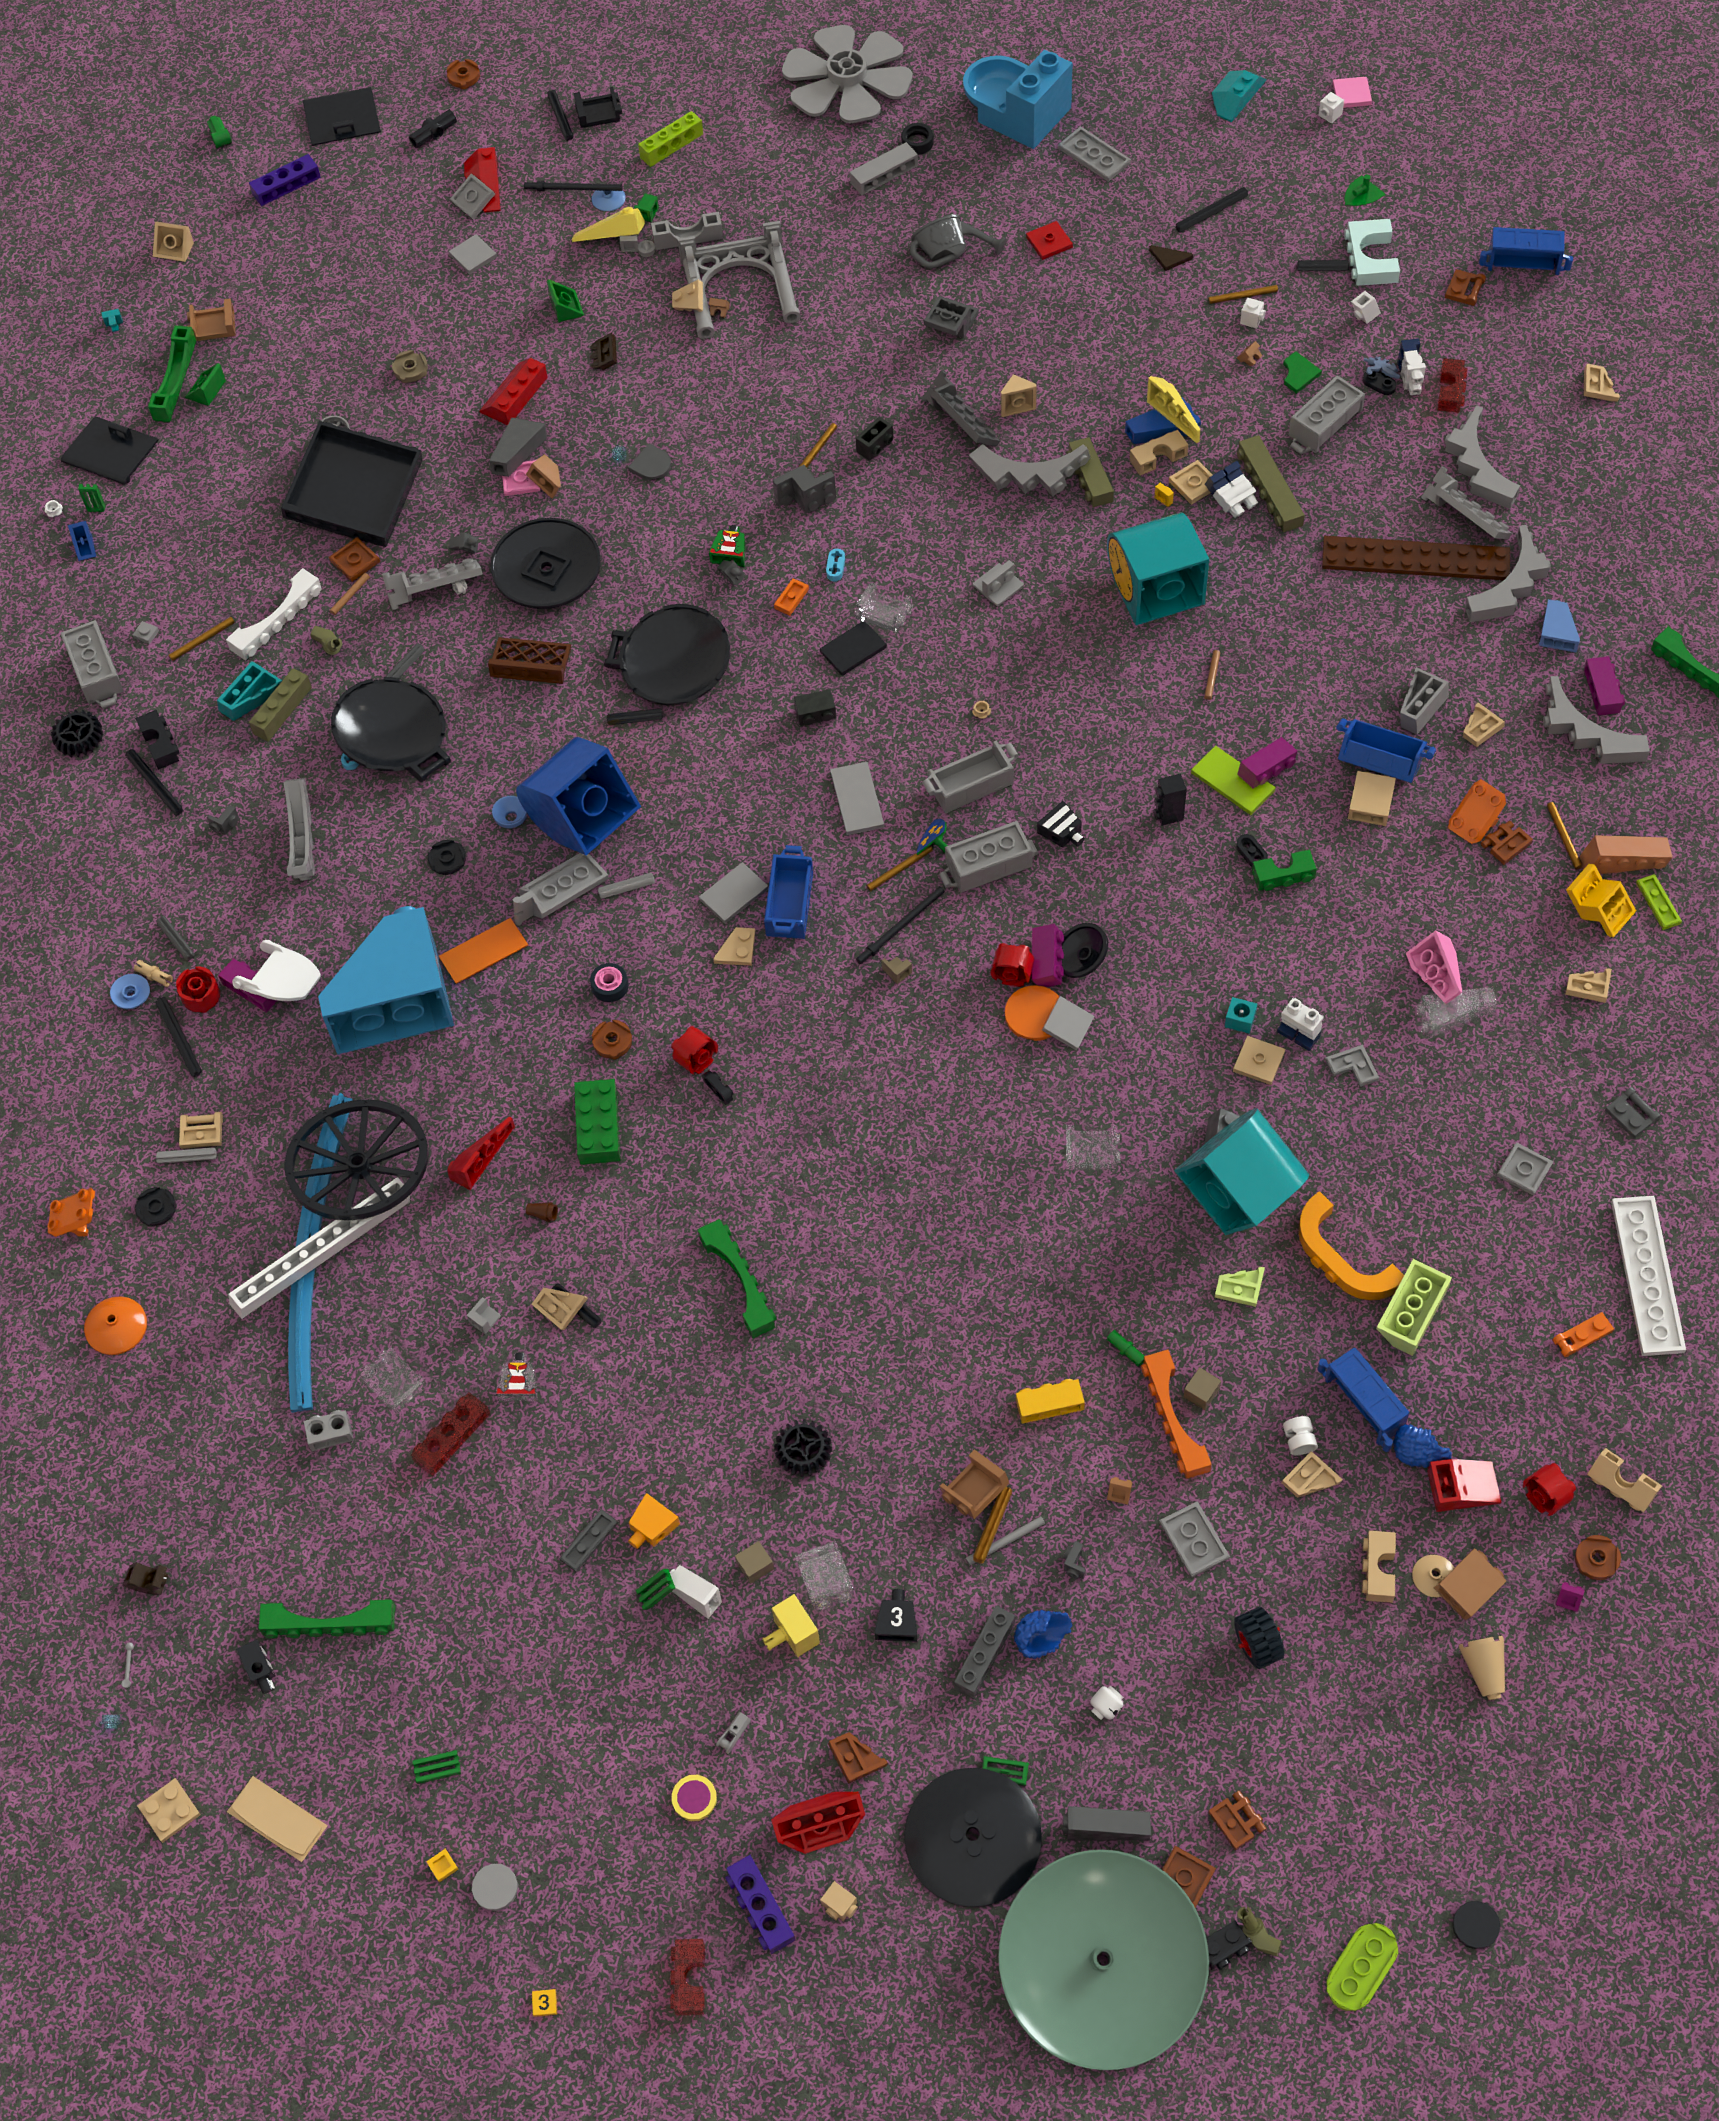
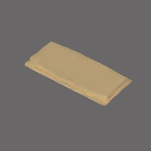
(277, 1818)

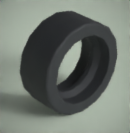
(918, 129)

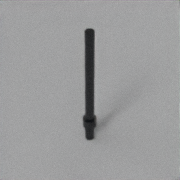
(542, 185)
(873, 948)

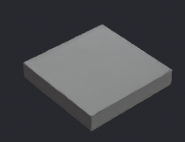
(472, 196)
(473, 254)
(1068, 1023)
(1525, 1168)

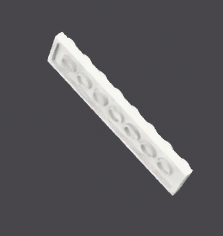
(1648, 1276)

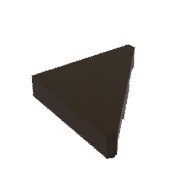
(1168, 257)

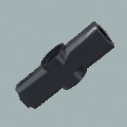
(432, 128)

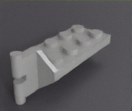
(1446, 491)
(418, 582)
(558, 887)

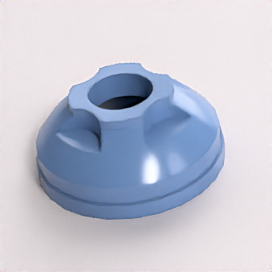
(508, 805)

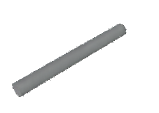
(1011, 1537)

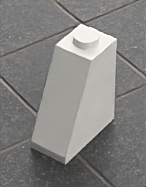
(695, 1591)

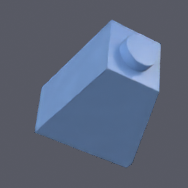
(1559, 628)

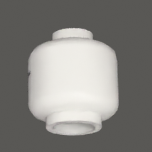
(1106, 1702)

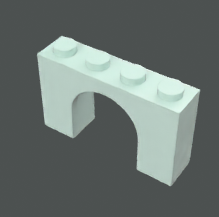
(1365, 269)

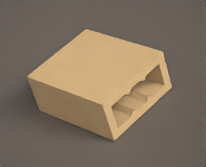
(1371, 798)

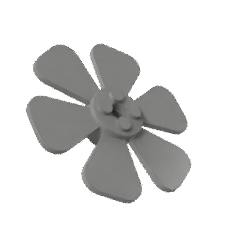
(847, 73)

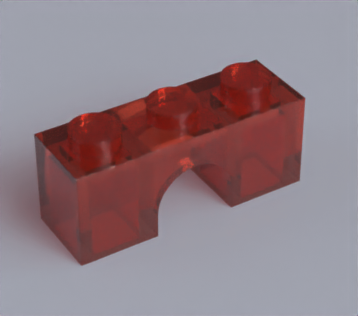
(1451, 396)
(687, 1998)

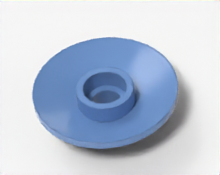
(608, 200)
(129, 984)

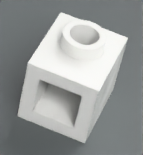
(1331, 107)
(1365, 307)
(1252, 313)

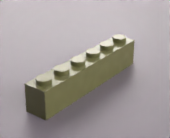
(1270, 484)

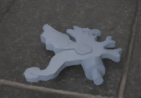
(1387, 369)

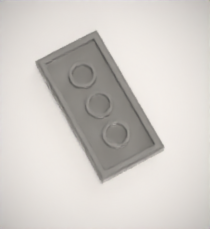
(1094, 154)
(857, 798)

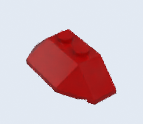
(819, 1821)

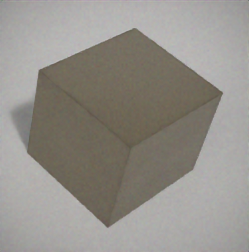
(1202, 1388)
(754, 1562)

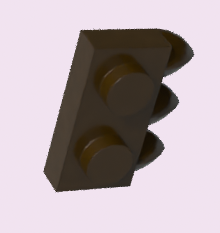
(605, 352)

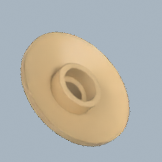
(1423, 1575)

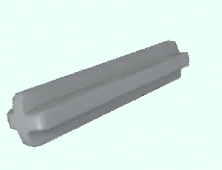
(626, 885)
(186, 1155)

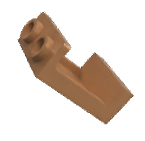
(212, 322)
(975, 1486)
(1470, 1584)

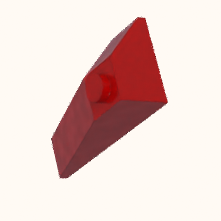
(484, 166)
(475, 1159)

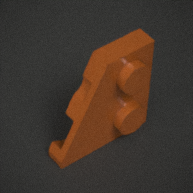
(854, 1757)

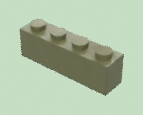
(1092, 476)
(280, 704)

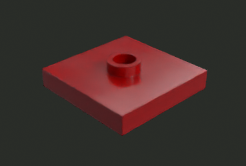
(1049, 240)

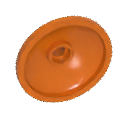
(122, 1333)

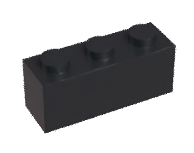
(1170, 799)

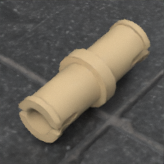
(153, 973)

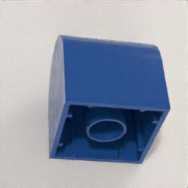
(578, 796)

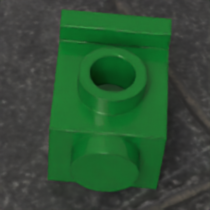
(648, 206)

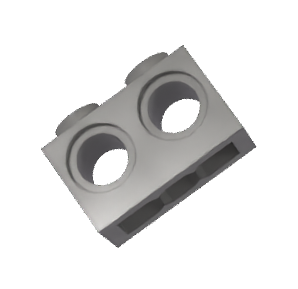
(329, 1435)

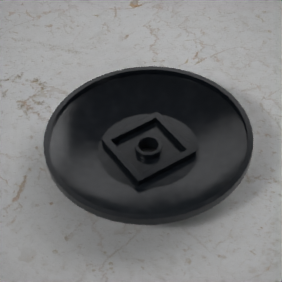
(542, 543)
(977, 1870)

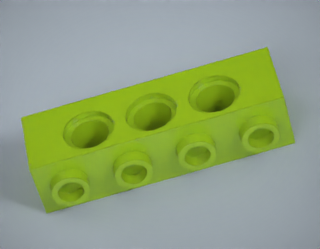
(670, 139)

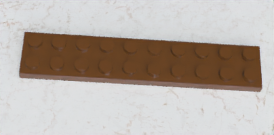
(1416, 558)

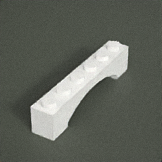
(247, 640)

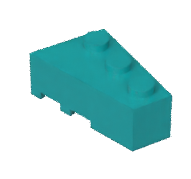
(247, 691)

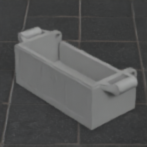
(1324, 415)
(92, 664)
(972, 777)
(988, 857)

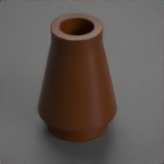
(545, 1211)

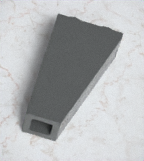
(516, 445)
(1106, 1825)

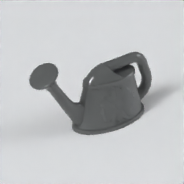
(945, 240)

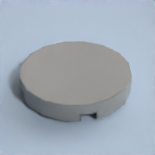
(494, 1887)

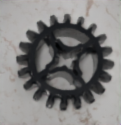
(88, 730)
(811, 1445)

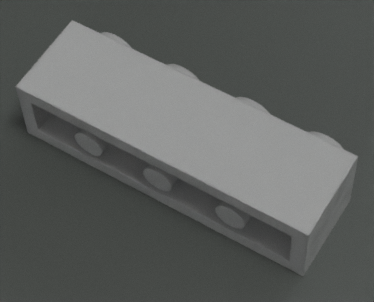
(883, 168)

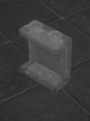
(881, 609)
(1091, 1149)
(393, 1380)
(825, 1575)

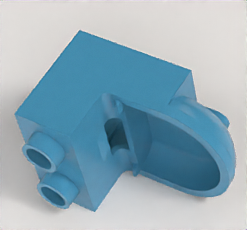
(1020, 98)

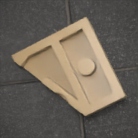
(689, 297)
(1598, 384)
(1482, 725)
(737, 948)
(1589, 985)
(559, 1306)

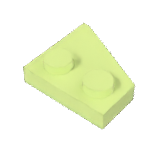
(1240, 1287)

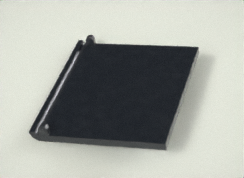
(341, 116)
(109, 450)

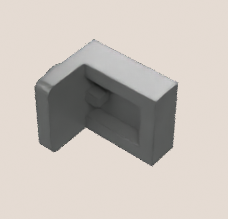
(226, 820)
(1072, 1556)

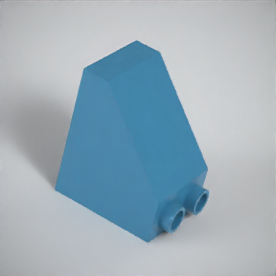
(388, 986)

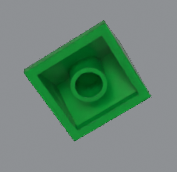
(564, 301)
(207, 385)

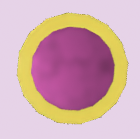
(694, 1797)

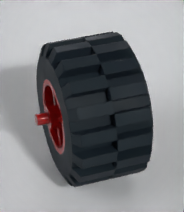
(1259, 1637)

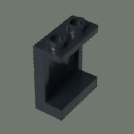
(598, 109)

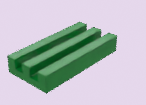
(95, 498)
(646, 1593)
(452, 1754)
(1022, 1782)

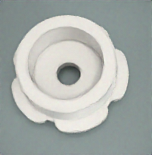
(50, 506)
(459, 587)

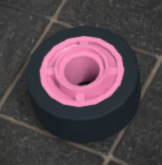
(606, 973)

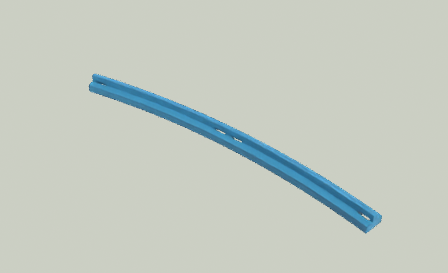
(302, 1290)

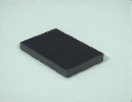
(853, 648)

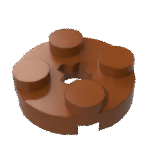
(463, 80)
(612, 1049)
(1597, 1570)

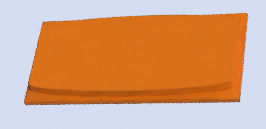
(483, 950)

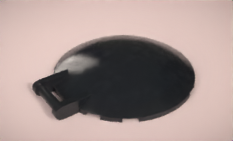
(672, 654)
(390, 726)

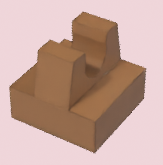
(718, 304)
(1250, 352)
(1119, 1490)

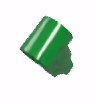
(218, 132)

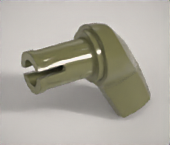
(327, 639)
(1256, 1931)

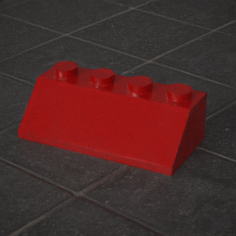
(515, 391)

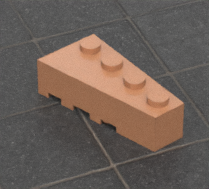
(1626, 853)

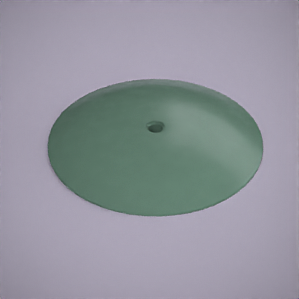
(1153, 1948)

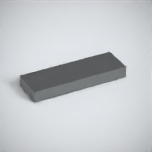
(588, 1540)

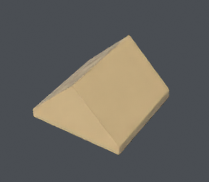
(172, 241)
(1018, 396)

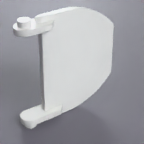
(283, 975)

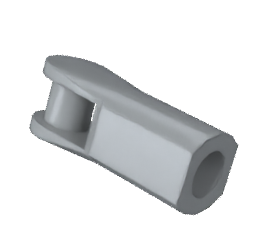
(735, 1729)

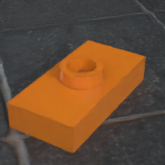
(791, 597)

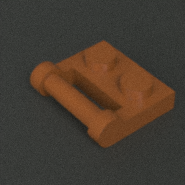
(1459, 286)

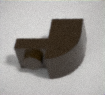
(146, 1579)

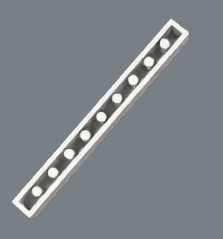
(308, 1255)

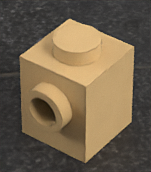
(839, 1902)

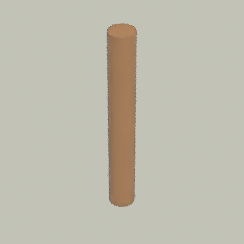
(349, 594)
(1212, 675)

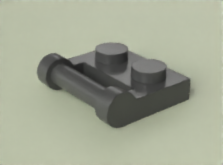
(1628, 1117)

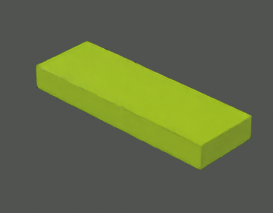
(1658, 902)

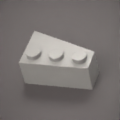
(1423, 700)

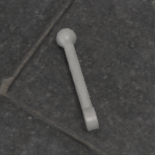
(126, 1682)

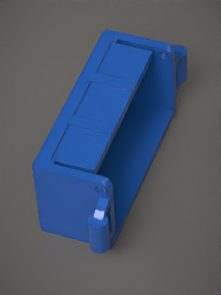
(1526, 249)
(1382, 750)
(789, 894)
(1367, 1393)

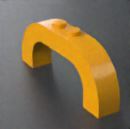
(1335, 1267)

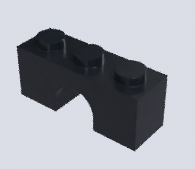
(153, 727)

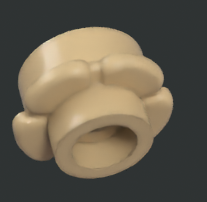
(981, 705)

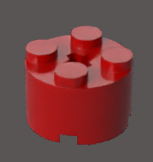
(1012, 964)
(198, 989)
(694, 1050)
(1549, 1489)

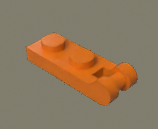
(1583, 1334)

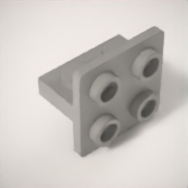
(999, 583)

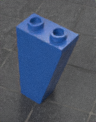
(1152, 426)

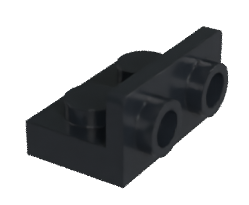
(1226, 1944)

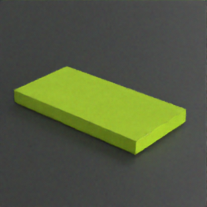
(1220, 773)

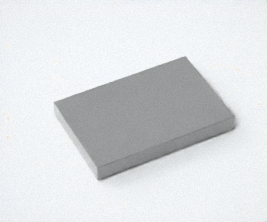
(733, 893)
(1194, 1539)

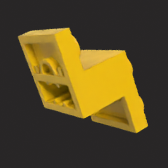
(1601, 900)

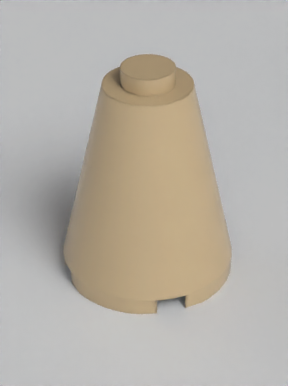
(1486, 1665)

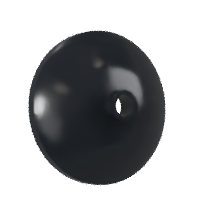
(1083, 949)

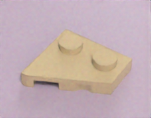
(1310, 1476)

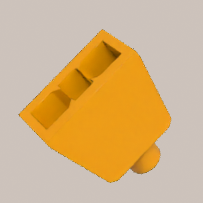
(651, 1522)

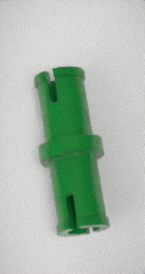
(1126, 1348)

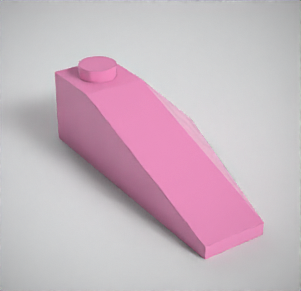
(1437, 965)

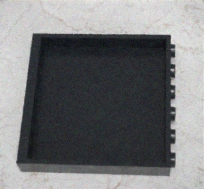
(352, 483)

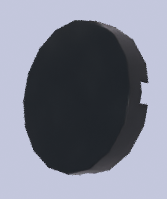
(448, 862)
(159, 1211)
(1476, 1925)

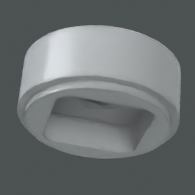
(646, 248)

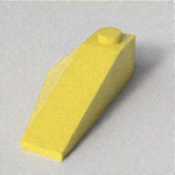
(623, 223)
(1170, 404)

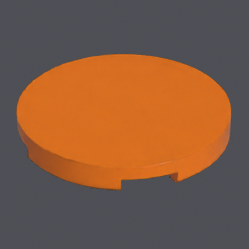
(1028, 1011)

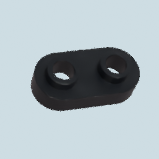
(1379, 383)
(1254, 850)
(714, 1082)

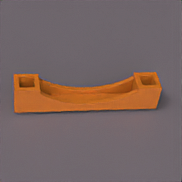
(1192, 1457)

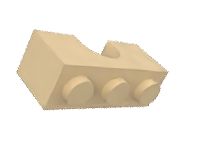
(1170, 445)
(1607, 1473)
(1378, 1585)

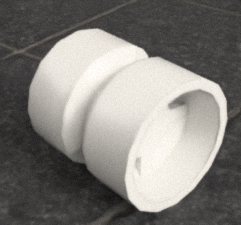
(1300, 1437)

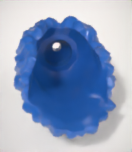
(1418, 1447)
(1041, 1632)

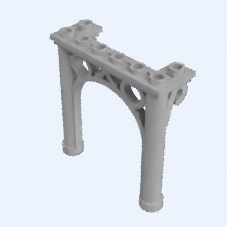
(733, 255)

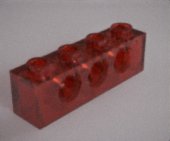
(434, 1461)

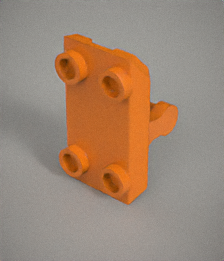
(1477, 812)
(71, 1214)

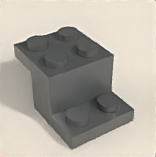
(951, 316)
(804, 489)

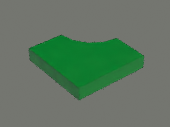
(1300, 372)

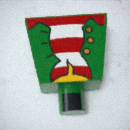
(728, 546)

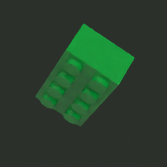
(597, 1121)

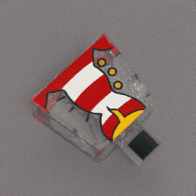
(517, 1381)

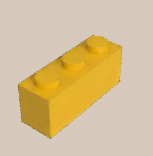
(1050, 1400)

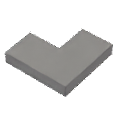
(1355, 1060)

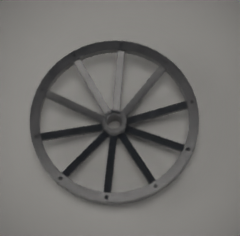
(357, 1164)

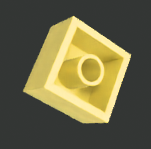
(793, 1627)

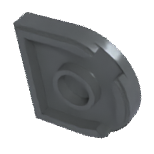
(651, 463)

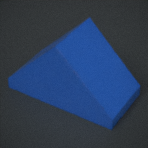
(82, 540)

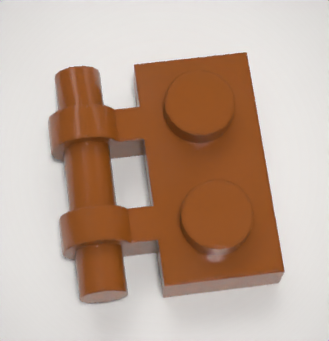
(1510, 846)
(1231, 1823)

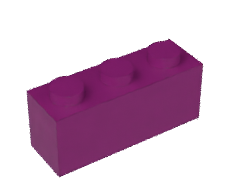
(1604, 685)
(1267, 762)
(1048, 955)
(236, 968)

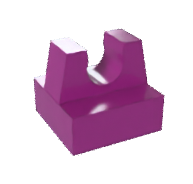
(1570, 1597)

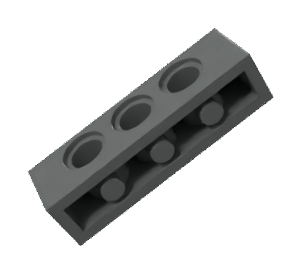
(984, 1652)

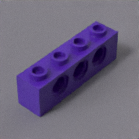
(284, 180)
(747, 1871)

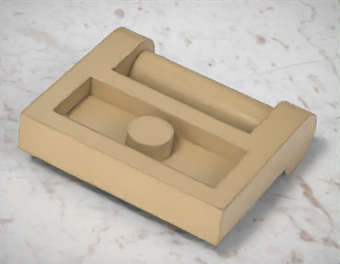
(201, 1135)

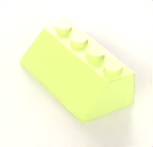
(1413, 1306)

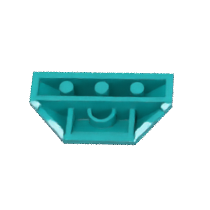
(1235, 92)

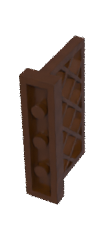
(529, 670)

